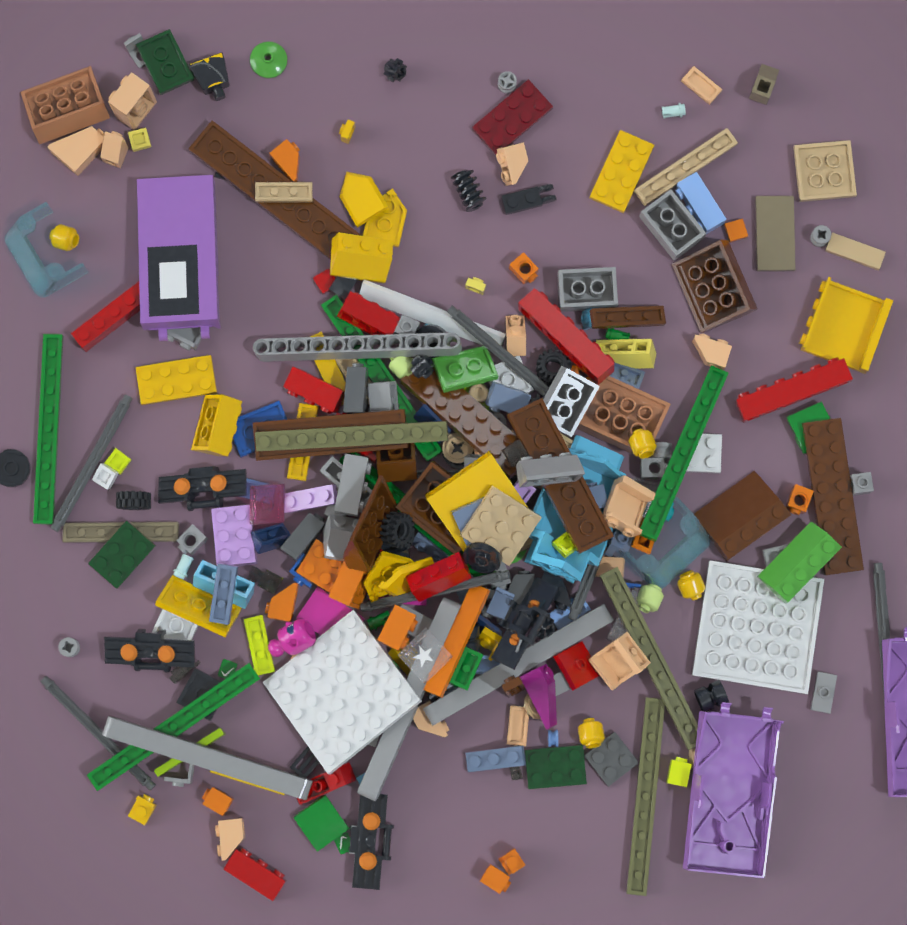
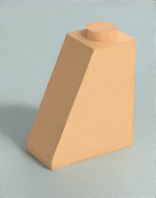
(78, 149)

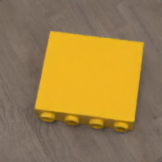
(845, 325)
(468, 486)

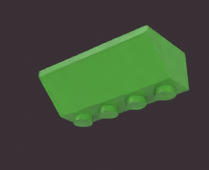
(799, 562)

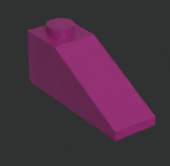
(542, 692)

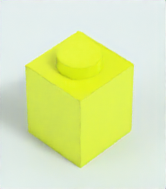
(678, 772)

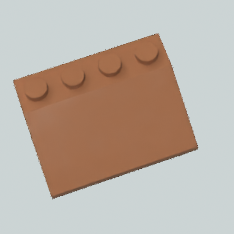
(64, 105)
(620, 411)

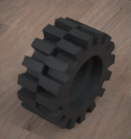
(547, 357)
(133, 500)
(397, 529)

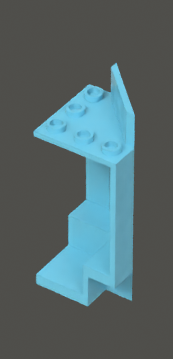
(600, 466)

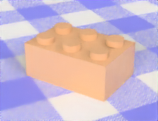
(132, 101)

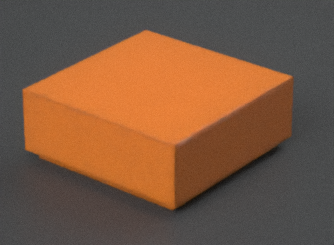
(736, 230)

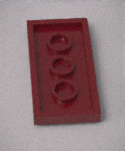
(512, 117)

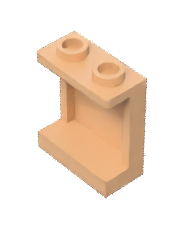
(627, 505)
(619, 661)

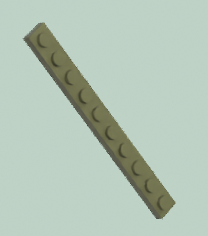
(351, 436)
(658, 667)
(645, 797)

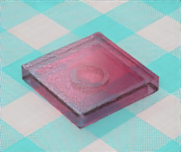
(267, 504)

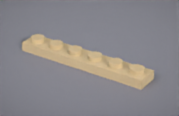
(685, 167)

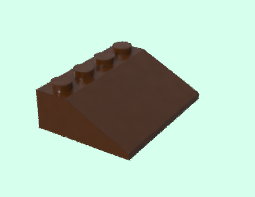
(714, 286)
(421, 511)
(741, 515)
(366, 537)

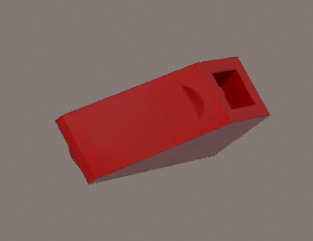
(326, 783)

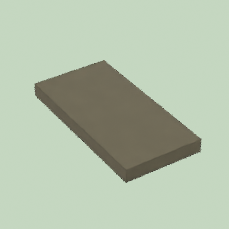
(775, 233)

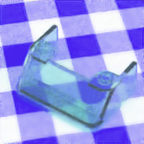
(41, 278)
(679, 557)

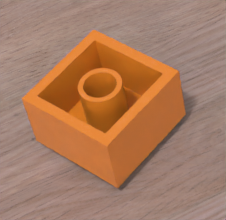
(317, 568)
(349, 586)
(397, 628)

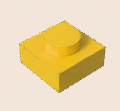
(346, 131)

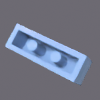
(700, 202)

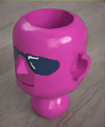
(293, 638)

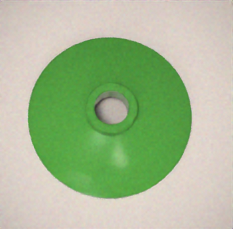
(272, 67)

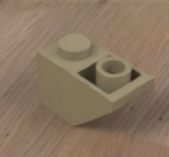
(764, 84)

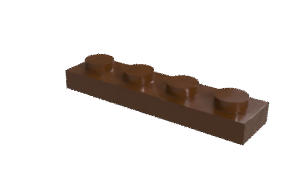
(627, 317)
(513, 686)

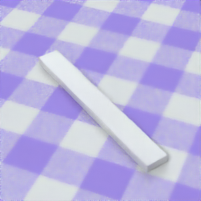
(421, 311)

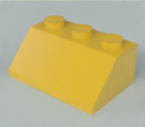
(361, 257)
(217, 425)

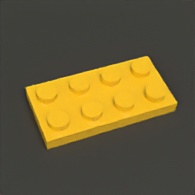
(621, 171)
(176, 380)
(193, 605)

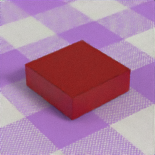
(324, 281)

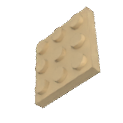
(824, 171)
(501, 524)

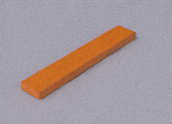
(458, 638)

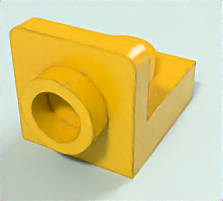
(489, 640)
(142, 809)

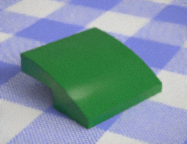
(813, 413)
(466, 669)
(321, 823)

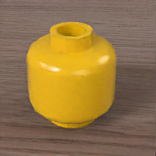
(64, 237)
(642, 443)
(691, 585)
(591, 733)

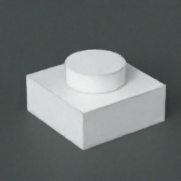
(105, 476)

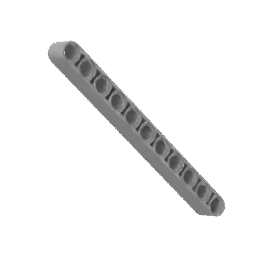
(350, 342)
(532, 657)
(393, 737)
(207, 757)

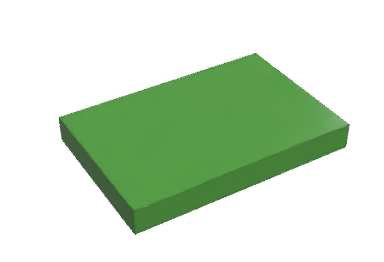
(465, 369)

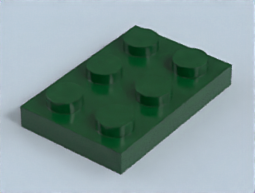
(165, 62)
(122, 554)
(555, 767)

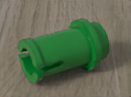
(613, 334)
(377, 621)

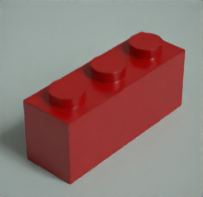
(368, 315)
(314, 390)
(438, 577)
(255, 873)

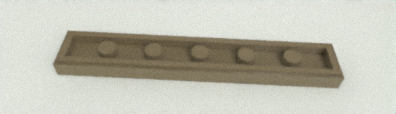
(104, 531)

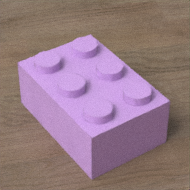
(233, 536)

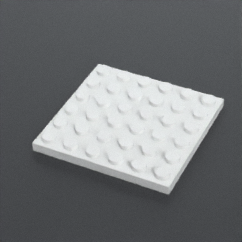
(752, 633)
(342, 692)

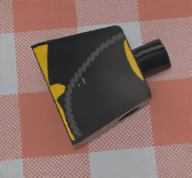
(211, 75)

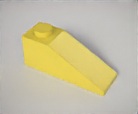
(630, 352)

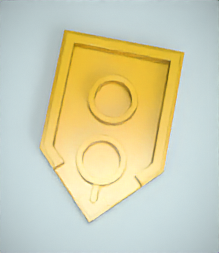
(361, 198)
(390, 222)
(382, 570)
(397, 583)

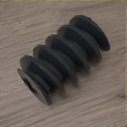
(468, 190)

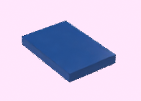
(244, 435)

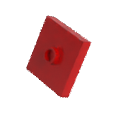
(576, 666)

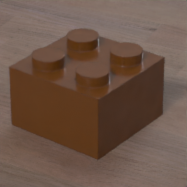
(397, 464)

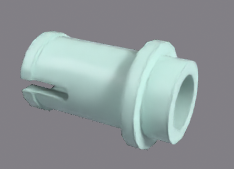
(673, 111)
(183, 566)

